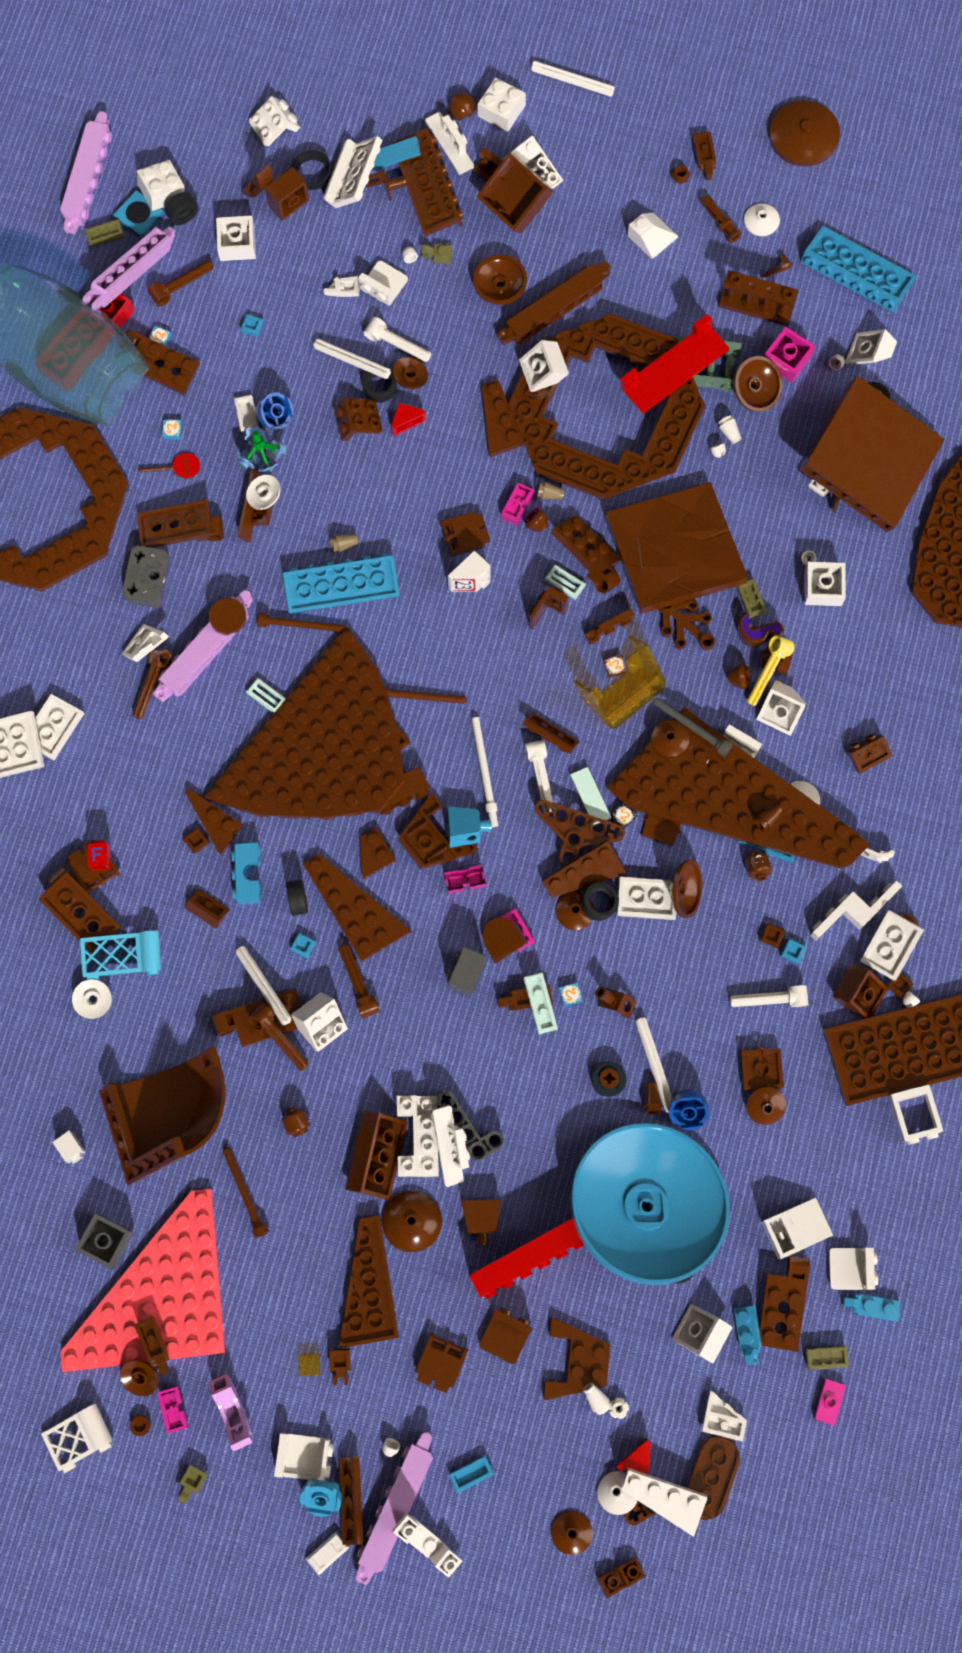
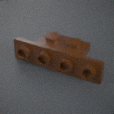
(251, 516)

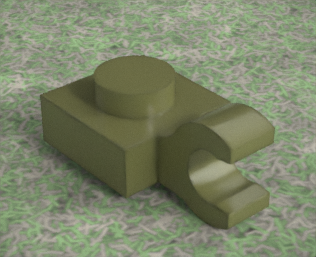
(441, 253)
(193, 1481)

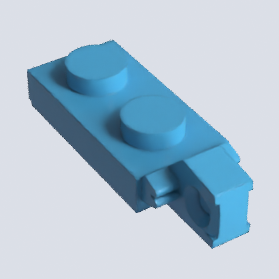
(874, 1307)
(748, 1333)

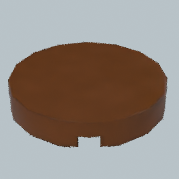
(227, 616)

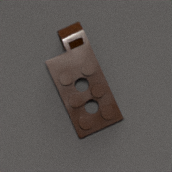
(155, 351)
(597, 560)
(237, 1019)
(791, 1290)

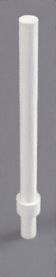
(491, 807)

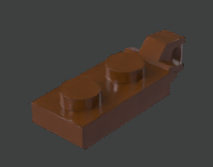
(705, 153)
(609, 626)
(518, 999)
(153, 1344)

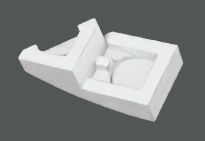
(344, 287)

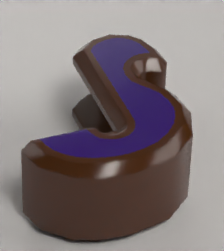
(757, 636)

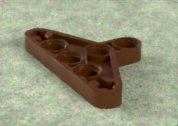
(566, 827)

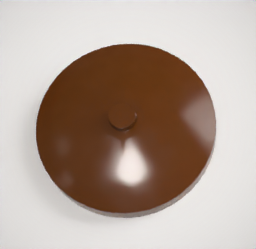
(804, 133)

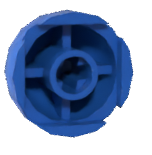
(274, 410)
(689, 1109)

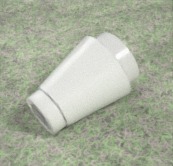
(730, 429)
(598, 1401)

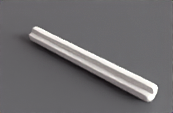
(572, 78)
(352, 358)
(263, 985)
(654, 1062)

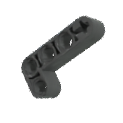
(466, 1124)

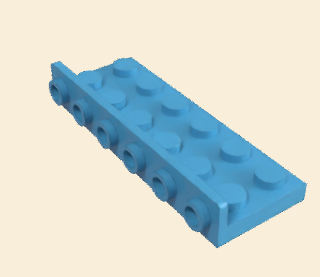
(858, 269)
(341, 583)

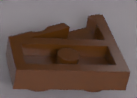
(374, 853)

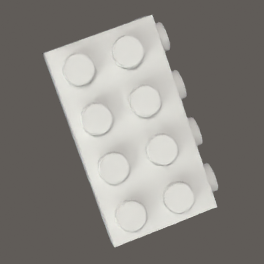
(352, 171)

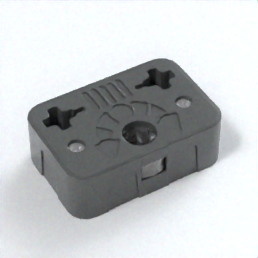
(140, 576)

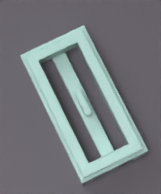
(549, 580)
(261, 701)

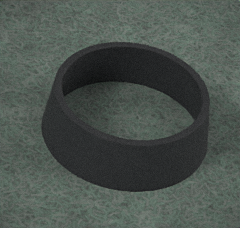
(313, 155)

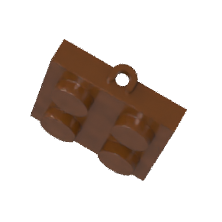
(761, 1068)

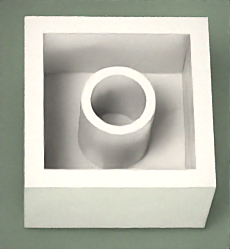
(501, 104)
(159, 184)
(236, 238)
(824, 584)

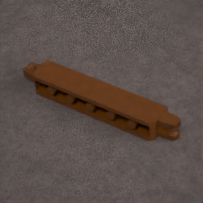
(555, 304)

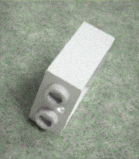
(894, 1100)

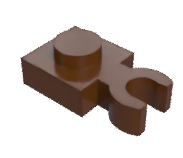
(340, 1362)

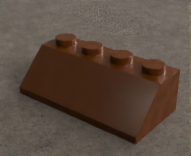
(376, 1155)

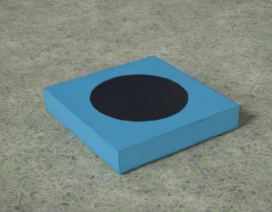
(137, 214)

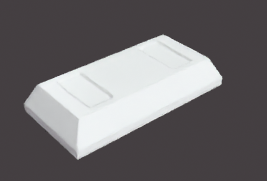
(246, 412)
(327, 1553)

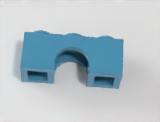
(246, 856)

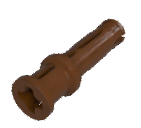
(725, 224)

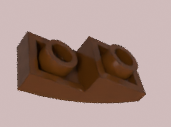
(620, 1577)

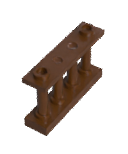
(755, 306)

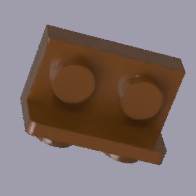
(487, 165)
(869, 752)

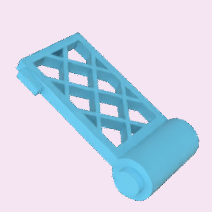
(147, 956)

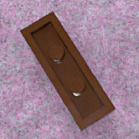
(551, 733)

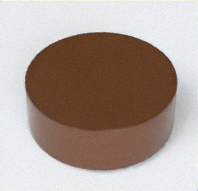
(140, 1425)

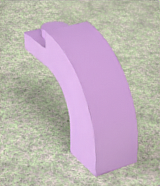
(231, 1411)

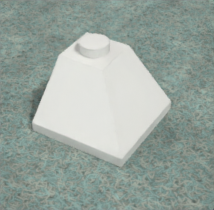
(651, 234)
(871, 347)
(782, 708)

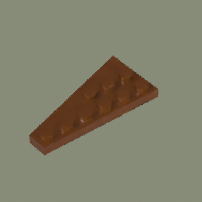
(359, 915)
(369, 1301)

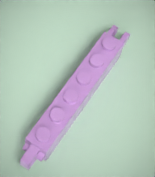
(85, 173)
(129, 267)
(195, 657)
(398, 1503)

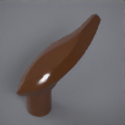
(784, 265)

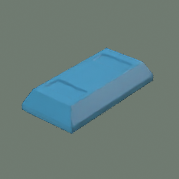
(471, 1474)

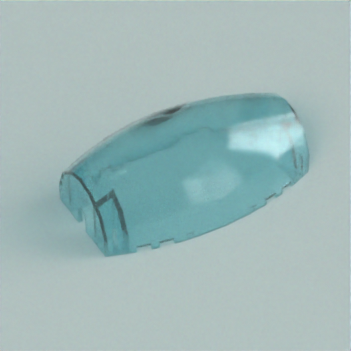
(64, 346)

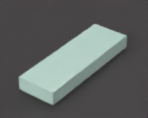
(590, 795)
(540, 1003)

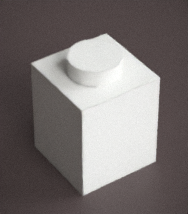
(69, 1147)

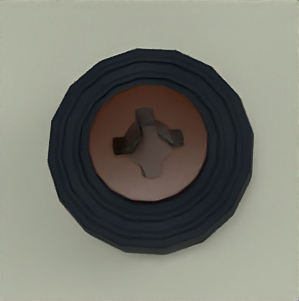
(606, 1085)

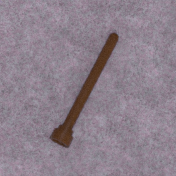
(265, 620)
(425, 696)
(259, 1228)

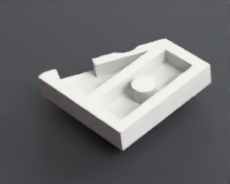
(144, 642)
(722, 1419)

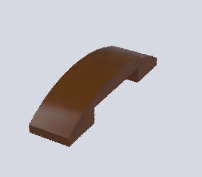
(259, 182)

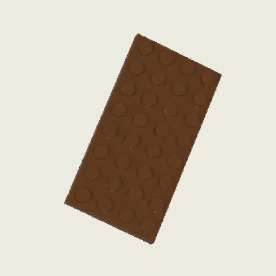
(897, 1050)

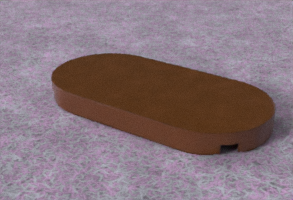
(715, 1473)

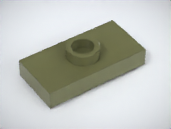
(104, 233)
(751, 599)
(827, 1357)

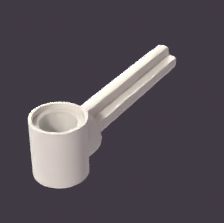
(378, 330)
(536, 753)
(795, 996)

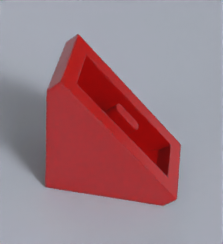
(406, 418)
(637, 1459)

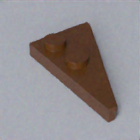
(217, 823)

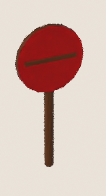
(184, 465)

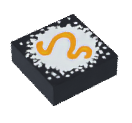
(623, 815)

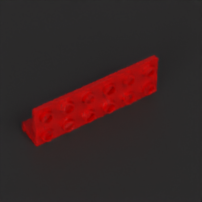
(674, 366)

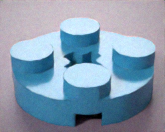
(318, 1488)

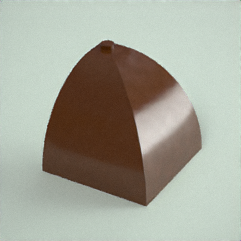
(165, 1114)

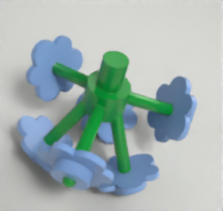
(274, 450)

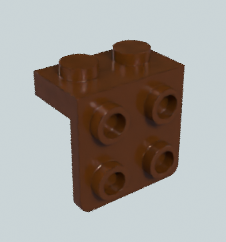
(357, 416)
(550, 598)
(505, 1336)

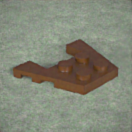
(425, 841)
(586, 1361)

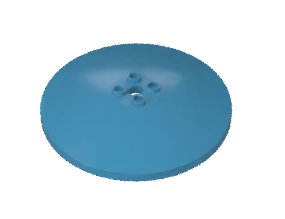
(678, 1183)

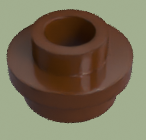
(680, 170)

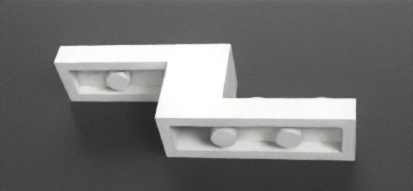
(855, 910)

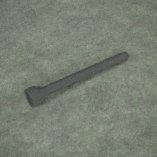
(722, 746)

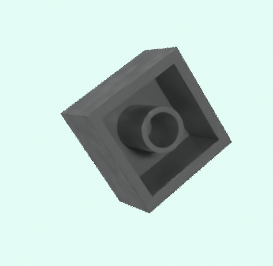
(466, 972)
(104, 1241)

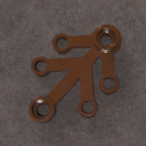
(684, 621)

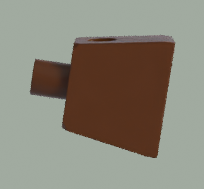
(481, 1218)

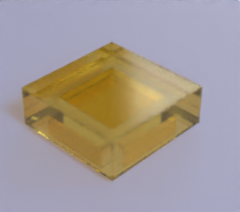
(309, 1365)

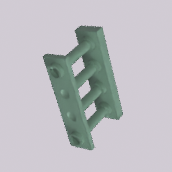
(709, 380)

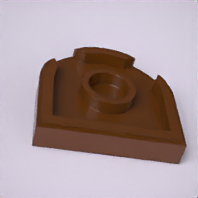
(502, 938)

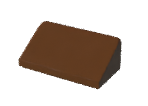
(207, 908)

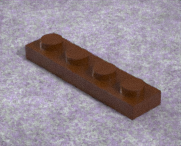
(351, 1500)

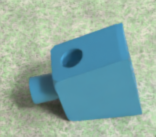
(465, 826)

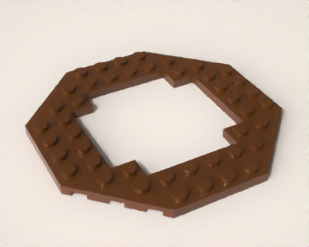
(587, 471)
(102, 478)

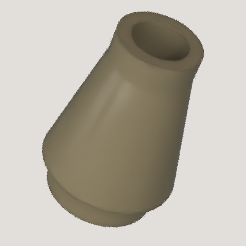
(549, 491)
(342, 542)

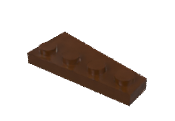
(500, 424)
(591, 867)

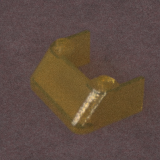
(629, 692)

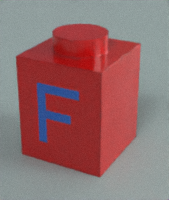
(99, 855)

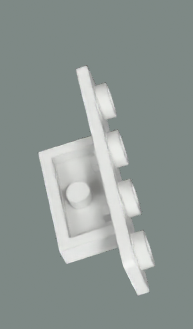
(451, 141)
(450, 1146)

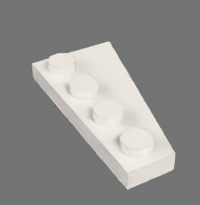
(667, 1499)

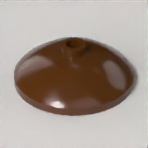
(500, 271)
(766, 383)
(686, 888)
(426, 1226)

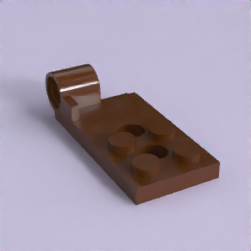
(193, 524)
(67, 896)

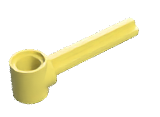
(780, 648)

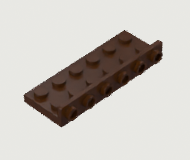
(430, 187)

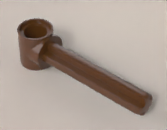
(161, 292)
(150, 681)
(366, 1003)
(263, 1019)

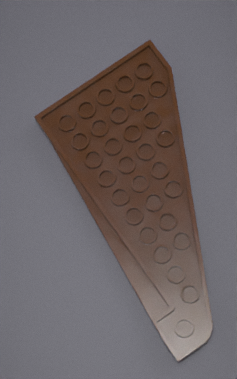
(729, 795)

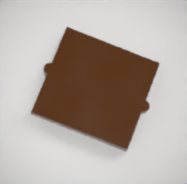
(661, 830)

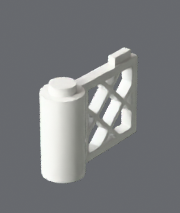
(94, 1434)

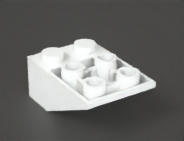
(535, 158)
(797, 1228)

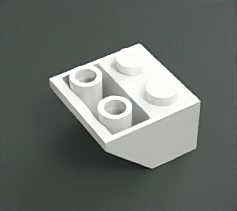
(319, 1021)

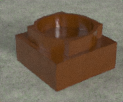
(515, 193)

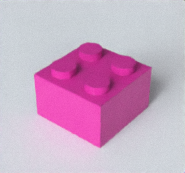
(790, 353)

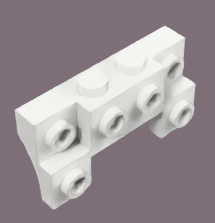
(426, 1158)

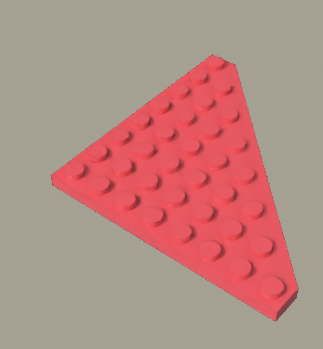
(168, 1280)

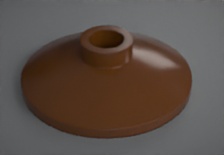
(410, 367)
(666, 746)
(567, 917)
(762, 1097)
(139, 1378)
(571, 1521)

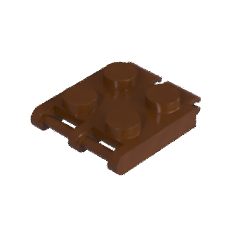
(465, 533)
(86, 876)
(440, 1364)

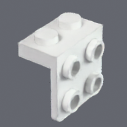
(273, 120)
(383, 282)
(852, 1268)

